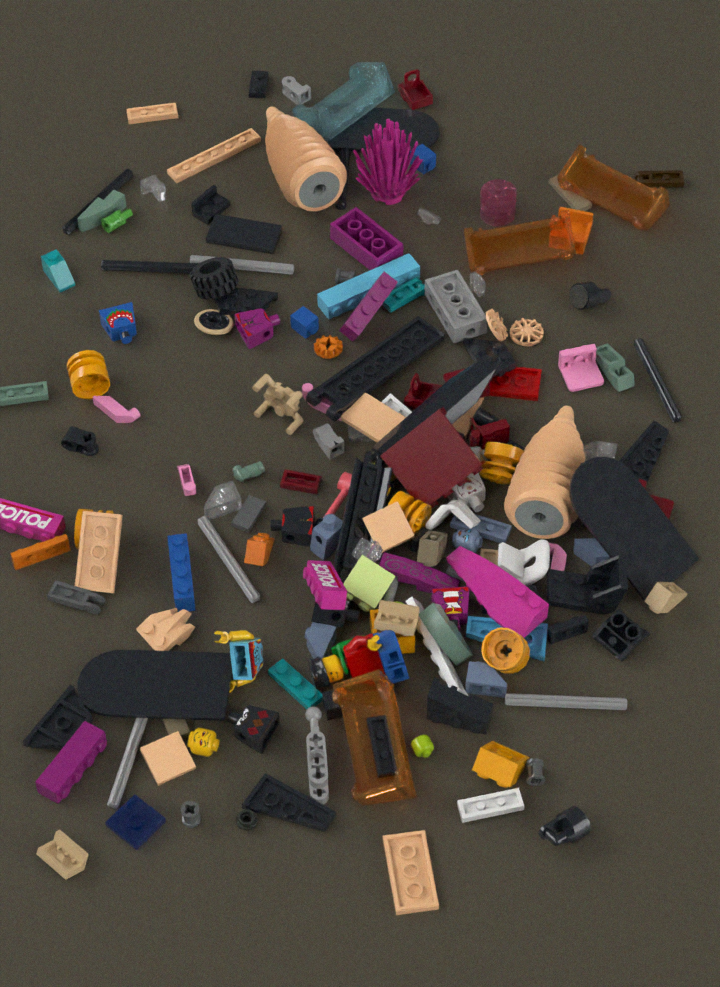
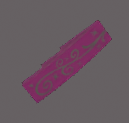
(416, 573)

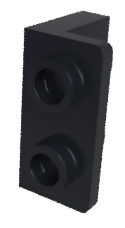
(209, 204)

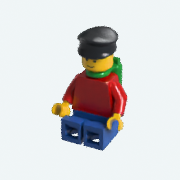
(360, 656)

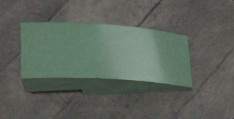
(101, 209)
(614, 368)
(445, 633)

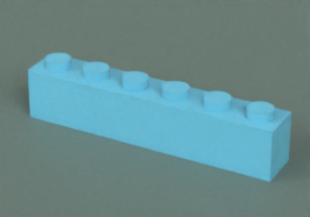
(350, 293)

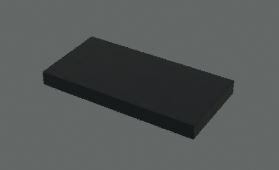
(244, 233)

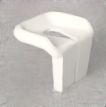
(459, 509)
(513, 561)

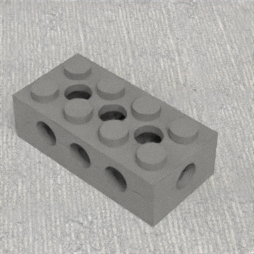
(452, 287)

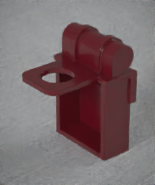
(415, 91)
(419, 392)
(491, 432)

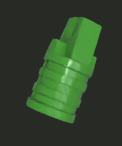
(115, 220)

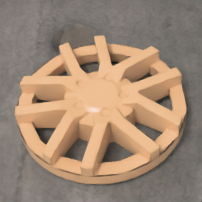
(496, 325)
(526, 332)

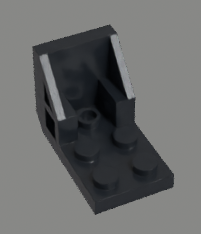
(595, 593)

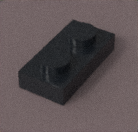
(258, 84)
(567, 629)

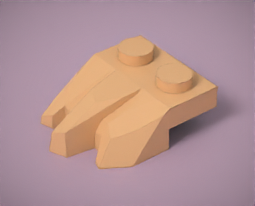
(166, 629)

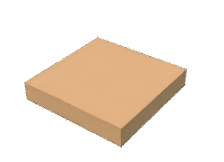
(389, 526)
(167, 758)

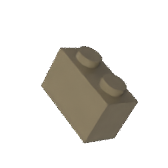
(432, 548)

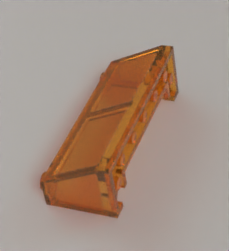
(613, 190)
(520, 244)
(371, 697)

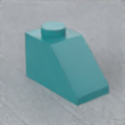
(57, 270)

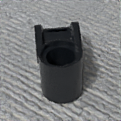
(80, 441)

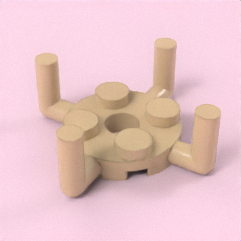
(282, 399)

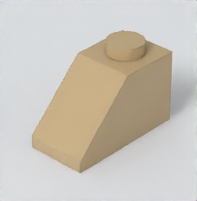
(664, 597)

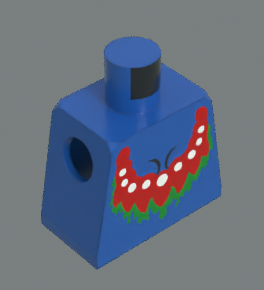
(119, 322)

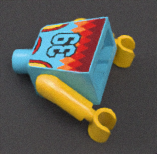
(245, 656)

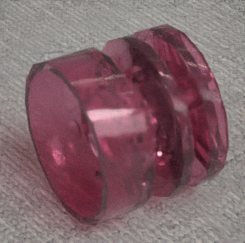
(498, 202)

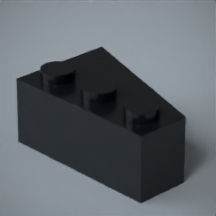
(457, 709)

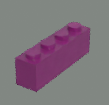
(368, 306)
(71, 762)

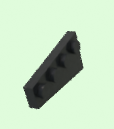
(645, 451)
(285, 803)

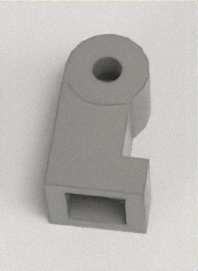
(295, 91)
(328, 440)

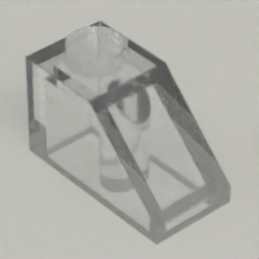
(222, 501)

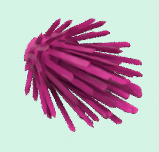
(385, 160)

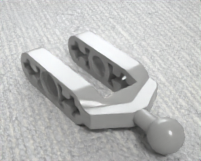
(316, 748)

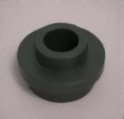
(246, 815)

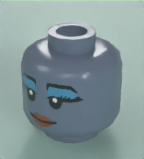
(467, 539)

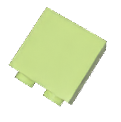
(367, 584)

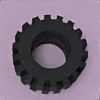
(214, 278)

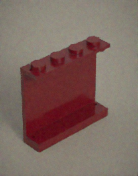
(432, 459)

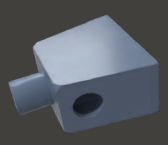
(326, 536)

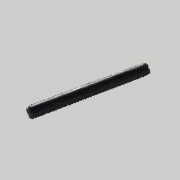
(345, 159)
(116, 184)
(147, 266)
(657, 380)

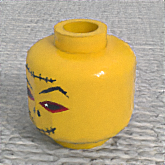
(203, 742)

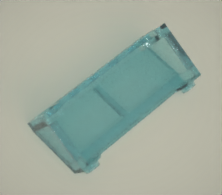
(365, 90)

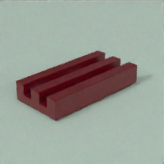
(299, 483)

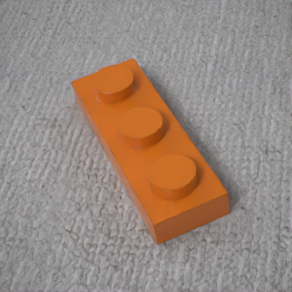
(40, 551)

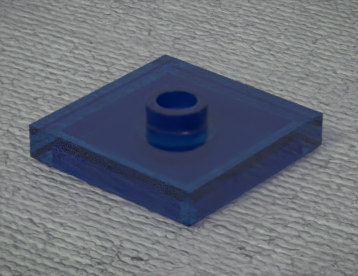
(135, 822)

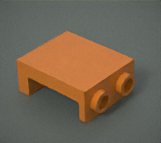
(582, 225)

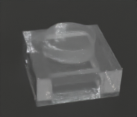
(428, 217)
(477, 284)

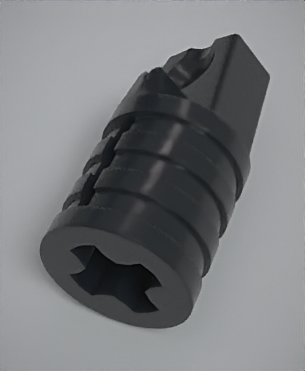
(483, 417)

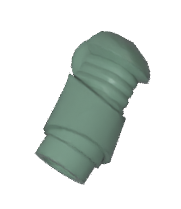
(247, 472)

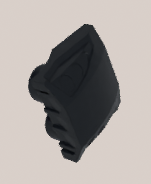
(620, 635)

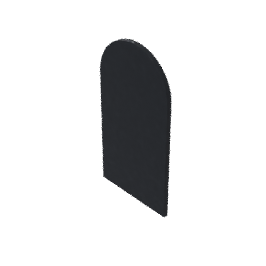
(422, 126)
(629, 523)
(157, 684)

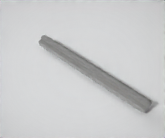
(251, 265)
(228, 559)
(565, 701)
(126, 763)

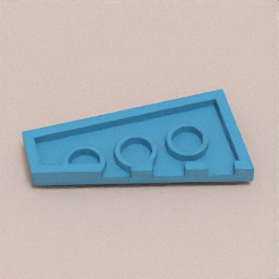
(479, 627)

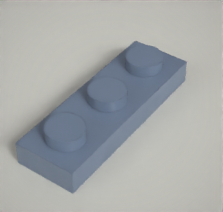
(487, 528)

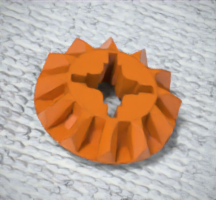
(334, 349)

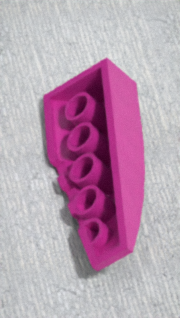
(500, 593)

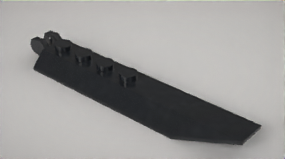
(455, 396)
(365, 496)

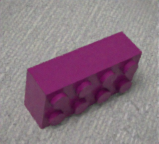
(365, 239)

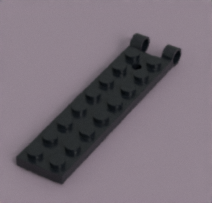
(376, 366)

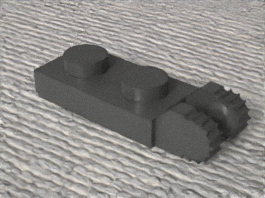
(75, 597)

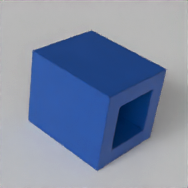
(428, 157)
(304, 322)

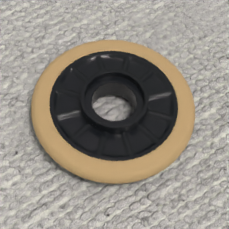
(204, 318)

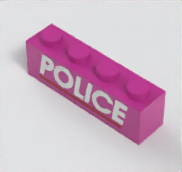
(30, 521)
(325, 585)

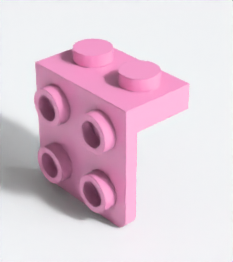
(580, 368)

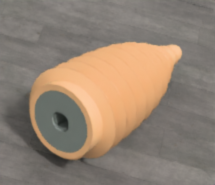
(303, 162)
(539, 489)

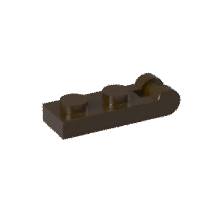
(665, 179)

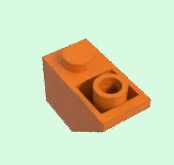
(258, 549)

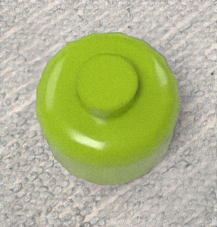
(422, 746)

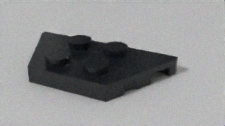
(244, 300)
(493, 352)
(59, 722)

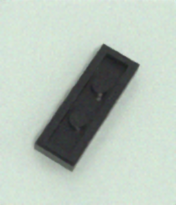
(381, 746)

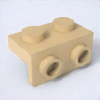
(397, 617)
(63, 855)

